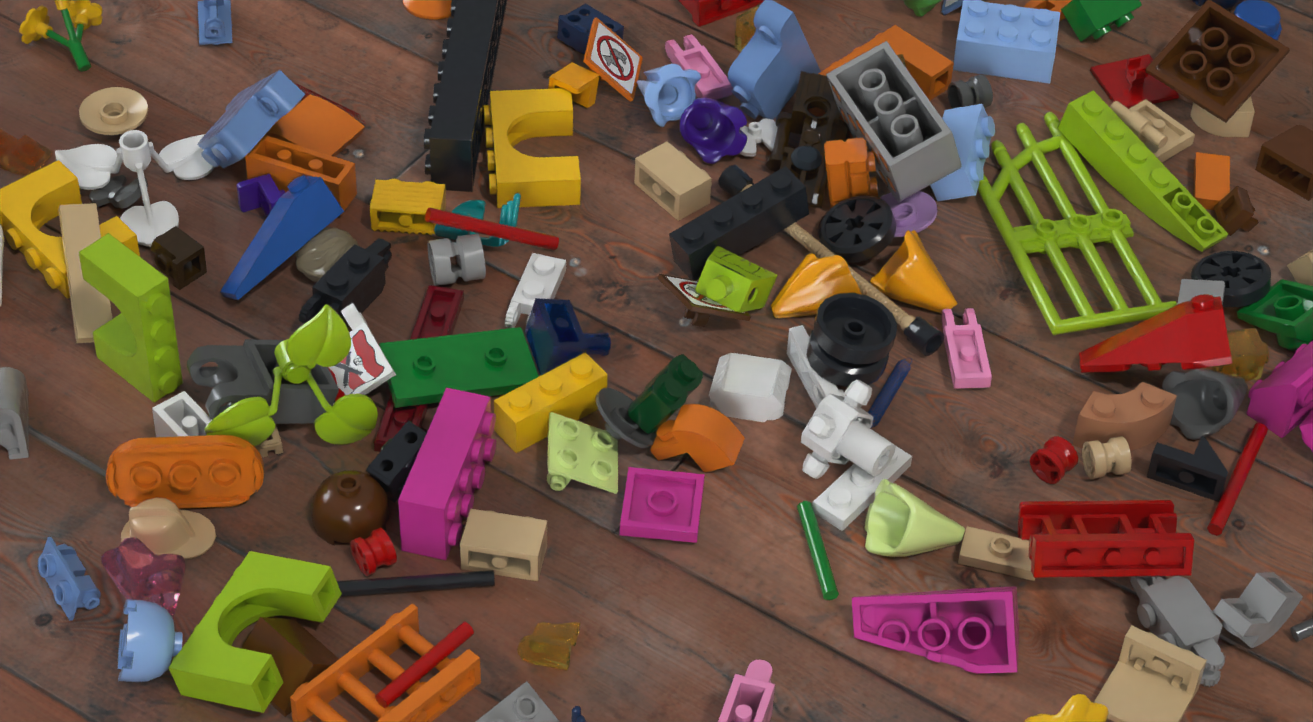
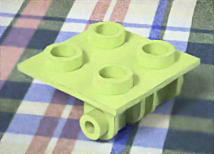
(580, 454)

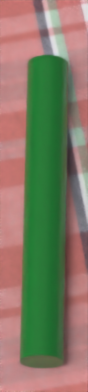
(817, 550)

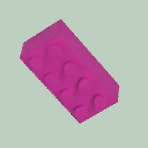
(446, 474)

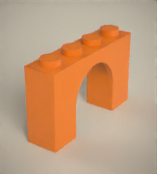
(926, 66)

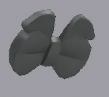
(116, 193)

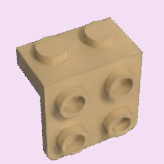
(1151, 680)

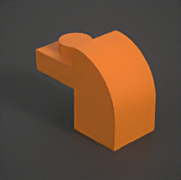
(702, 434)

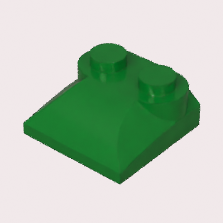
(1285, 312)

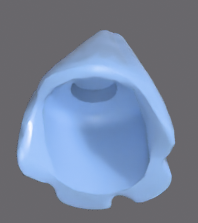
(668, 91)

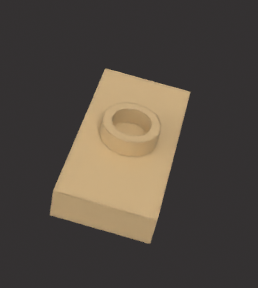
(996, 553)

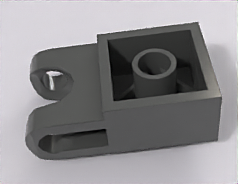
(248, 373)

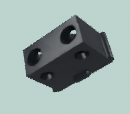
(396, 459)

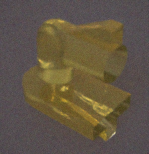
(549, 644)

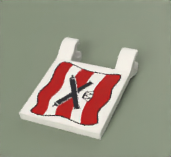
(365, 364)

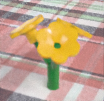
(78, 12)

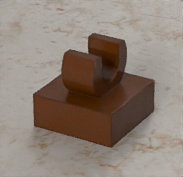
(1236, 211)

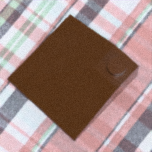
(1217, 60)

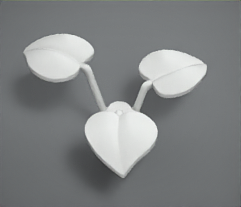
(96, 162)

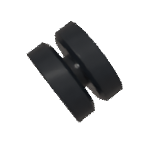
(851, 339)

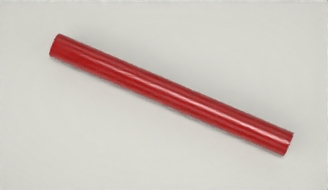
(491, 229)
(1237, 479)

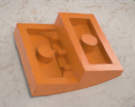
(317, 126)

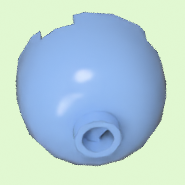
(146, 641)

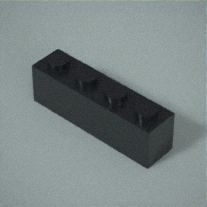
(740, 221)

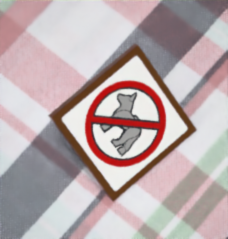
(697, 306)

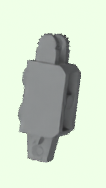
(1181, 617)

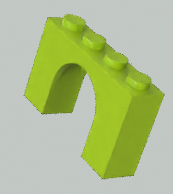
(142, 338)
(260, 587)

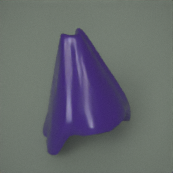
(713, 129)

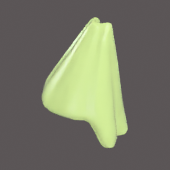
(905, 525)

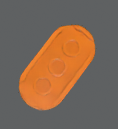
(186, 470)

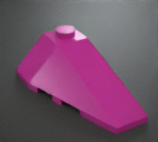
(955, 627)

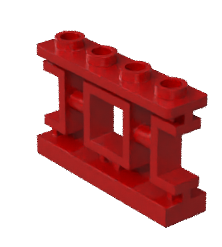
(1104, 538)

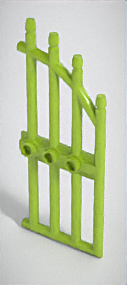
(1073, 231)

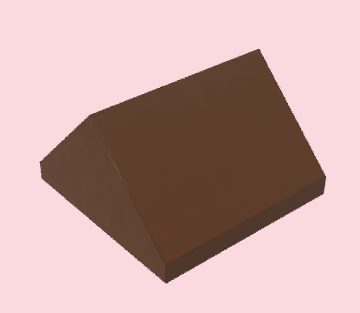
(295, 653)

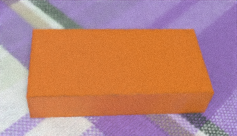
(1211, 179)

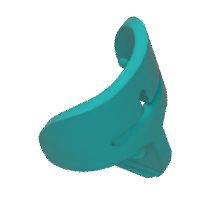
(476, 209)

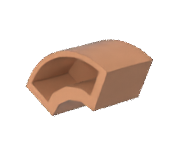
(1136, 415)

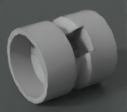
(468, 255)

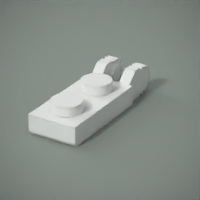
(540, 281)

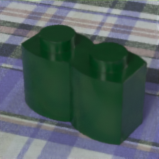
(665, 393)

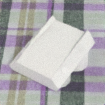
(750, 387)

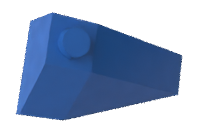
(289, 226)

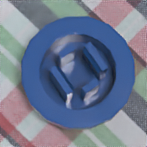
(1261, 16)

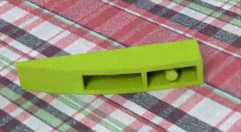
(1137, 172)

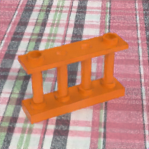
(425, 699)

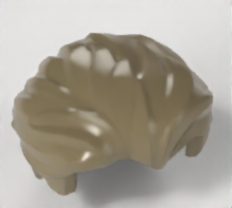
(323, 252)

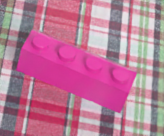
(1286, 394)

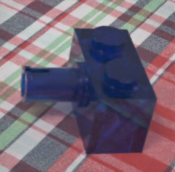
(557, 335)

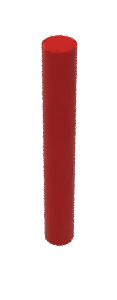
(424, 665)

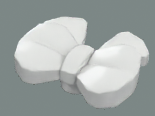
(759, 132)

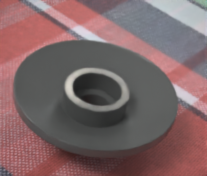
(614, 410)

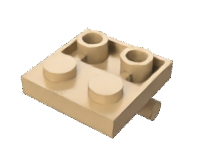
(1155, 128)

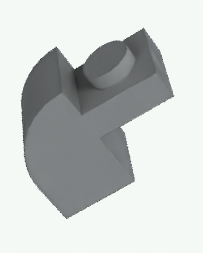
(1259, 609)

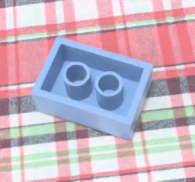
(1006, 41)

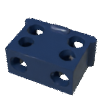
(576, 26)

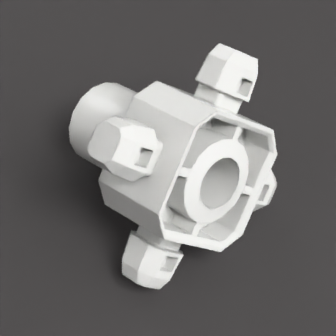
(843, 433)

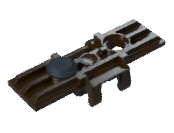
(808, 159)

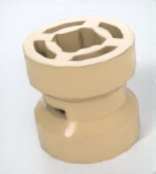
(1106, 457)

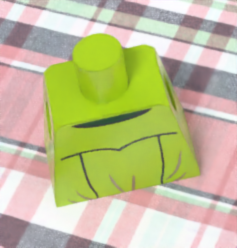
(731, 279)

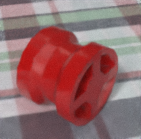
(1054, 460)
(373, 551)

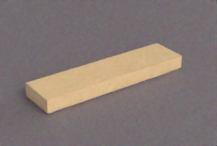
(89, 307)

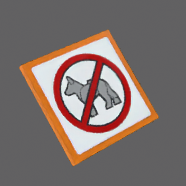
(613, 59)

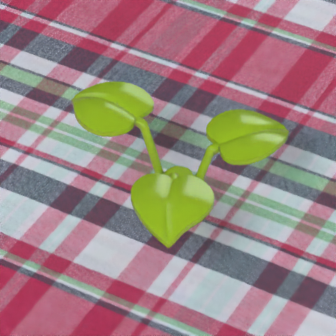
(321, 342)

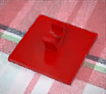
(1130, 84)

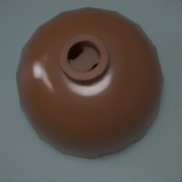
(349, 507)

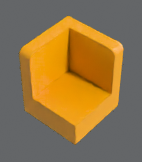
(578, 81)

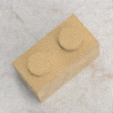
(672, 180)
(504, 543)

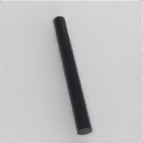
(416, 583)

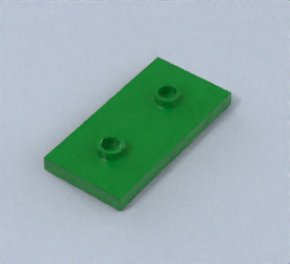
(469, 362)

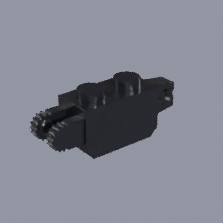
(353, 279)

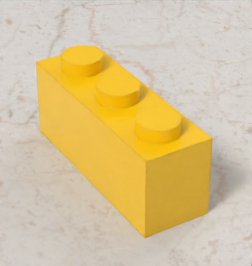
(565, 390)

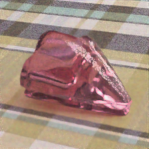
(144, 574)

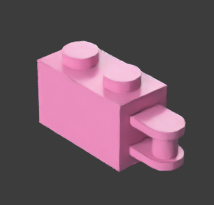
(750, 695)

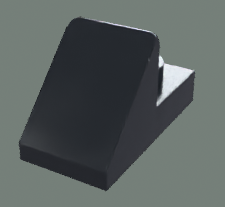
(1196, 473)

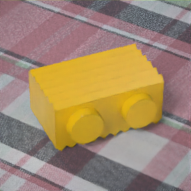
(403, 205)

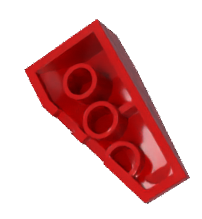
(1184, 334)

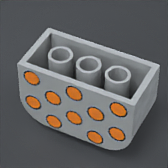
(895, 119)

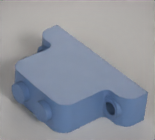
(771, 62)
(249, 119)

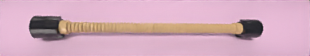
(919, 332)

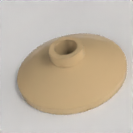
(113, 111)

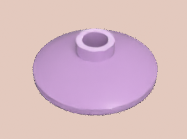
(913, 212)

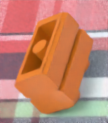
(849, 169)

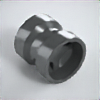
(970, 93)

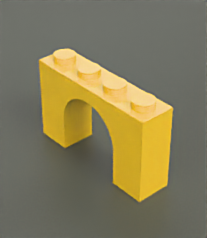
(526, 115)
(35, 201)

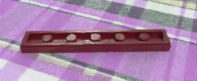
(435, 319)

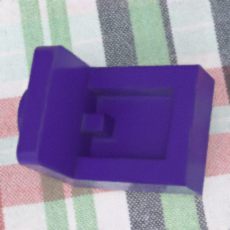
(258, 193)

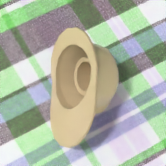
(168, 529)

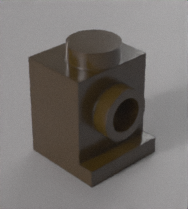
(179, 256)

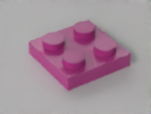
(662, 504)

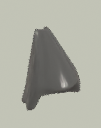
(1204, 400)

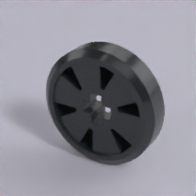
(858, 228)
(1244, 274)

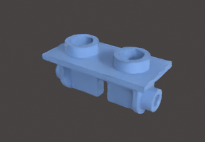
(214, 22)
(59, 568)

